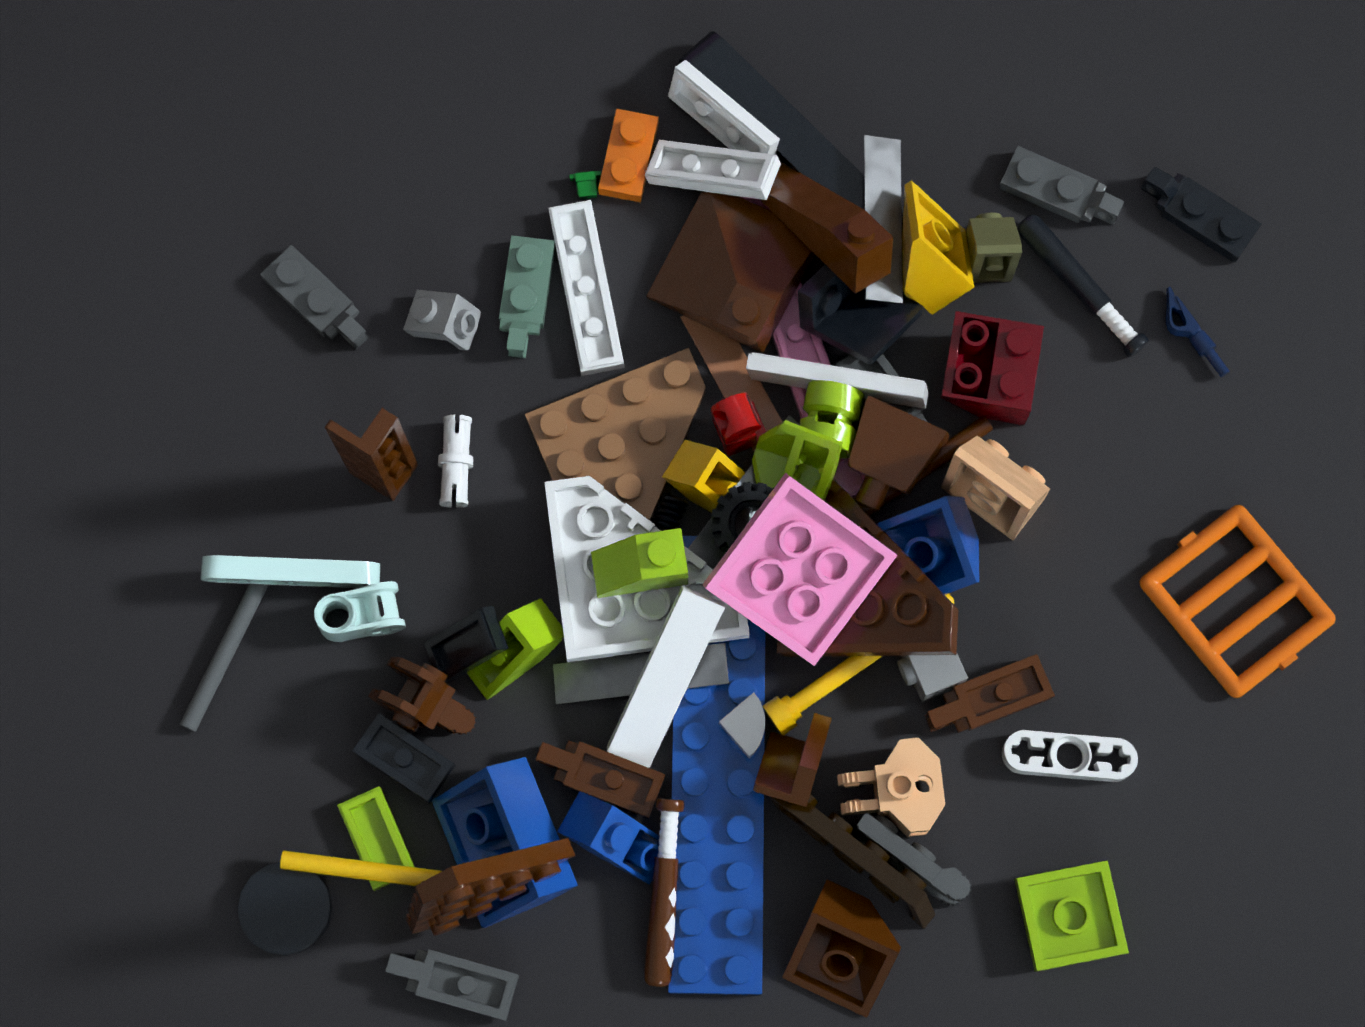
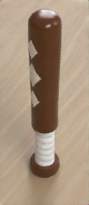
(663, 900)

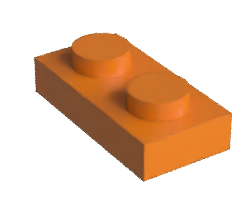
(628, 155)

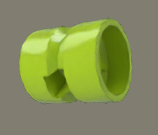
(832, 411)

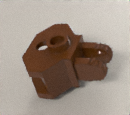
(424, 700)

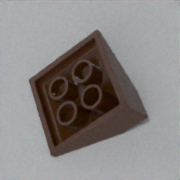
(732, 269)

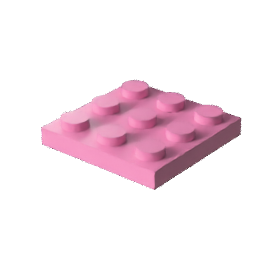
(799, 569)

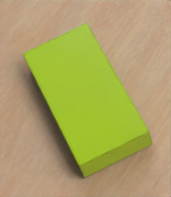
(374, 831)

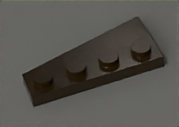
(861, 857)

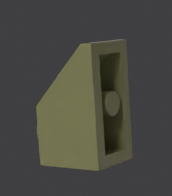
(993, 247)

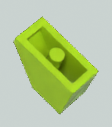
(641, 564)
(530, 637)

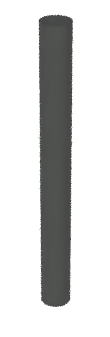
(223, 656)

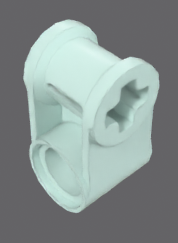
(363, 612)

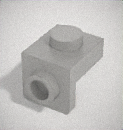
(443, 318)

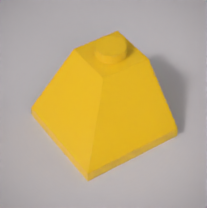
(933, 252)

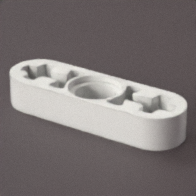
(1104, 745)

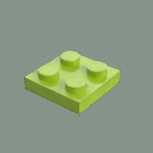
(1071, 916)

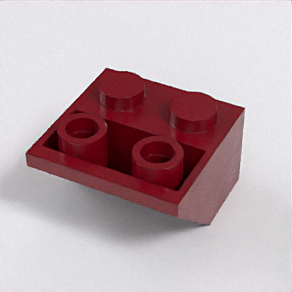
(992, 367)

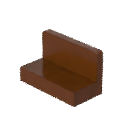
(792, 764)

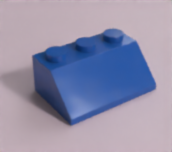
(496, 815)

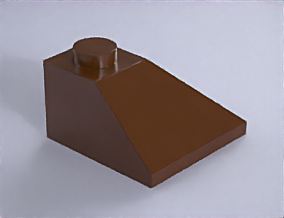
(843, 950)

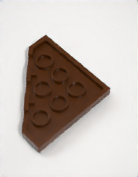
(902, 611)
(475, 884)

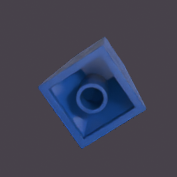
(939, 541)

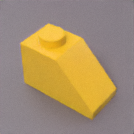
(702, 474)

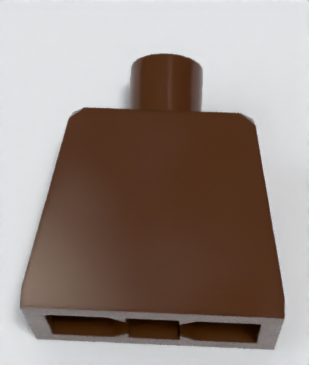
(892, 451)

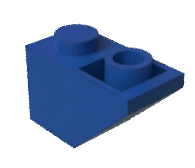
(611, 836)

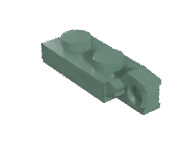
(525, 291)

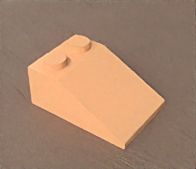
(995, 485)

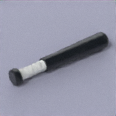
(1069, 270)

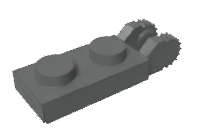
(941, 883)

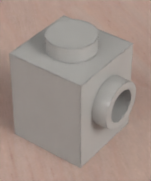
(932, 674)

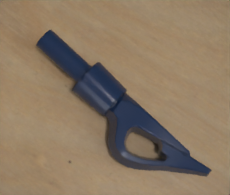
(1199, 339)

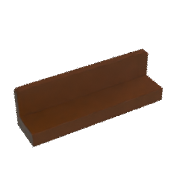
(380, 456)

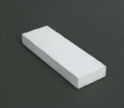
(719, 112)
(712, 169)

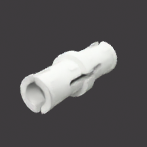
(455, 461)

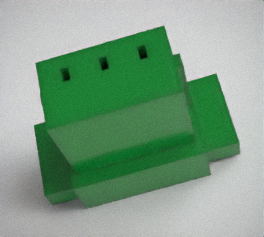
(586, 183)

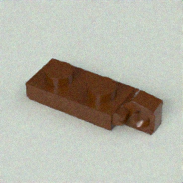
(992, 696)
(604, 776)

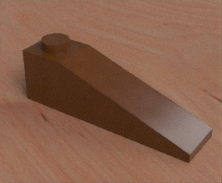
(832, 228)

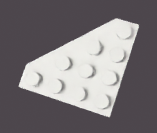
(590, 518)

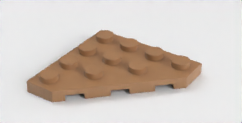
(623, 429)

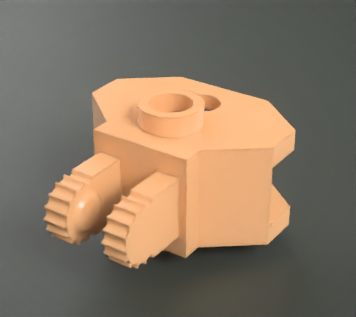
(896, 788)

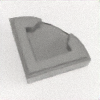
(746, 725)

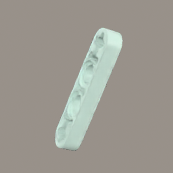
(289, 571)

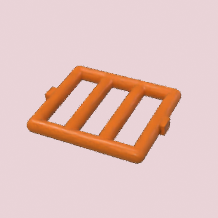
(1209, 651)

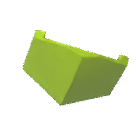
(799, 453)

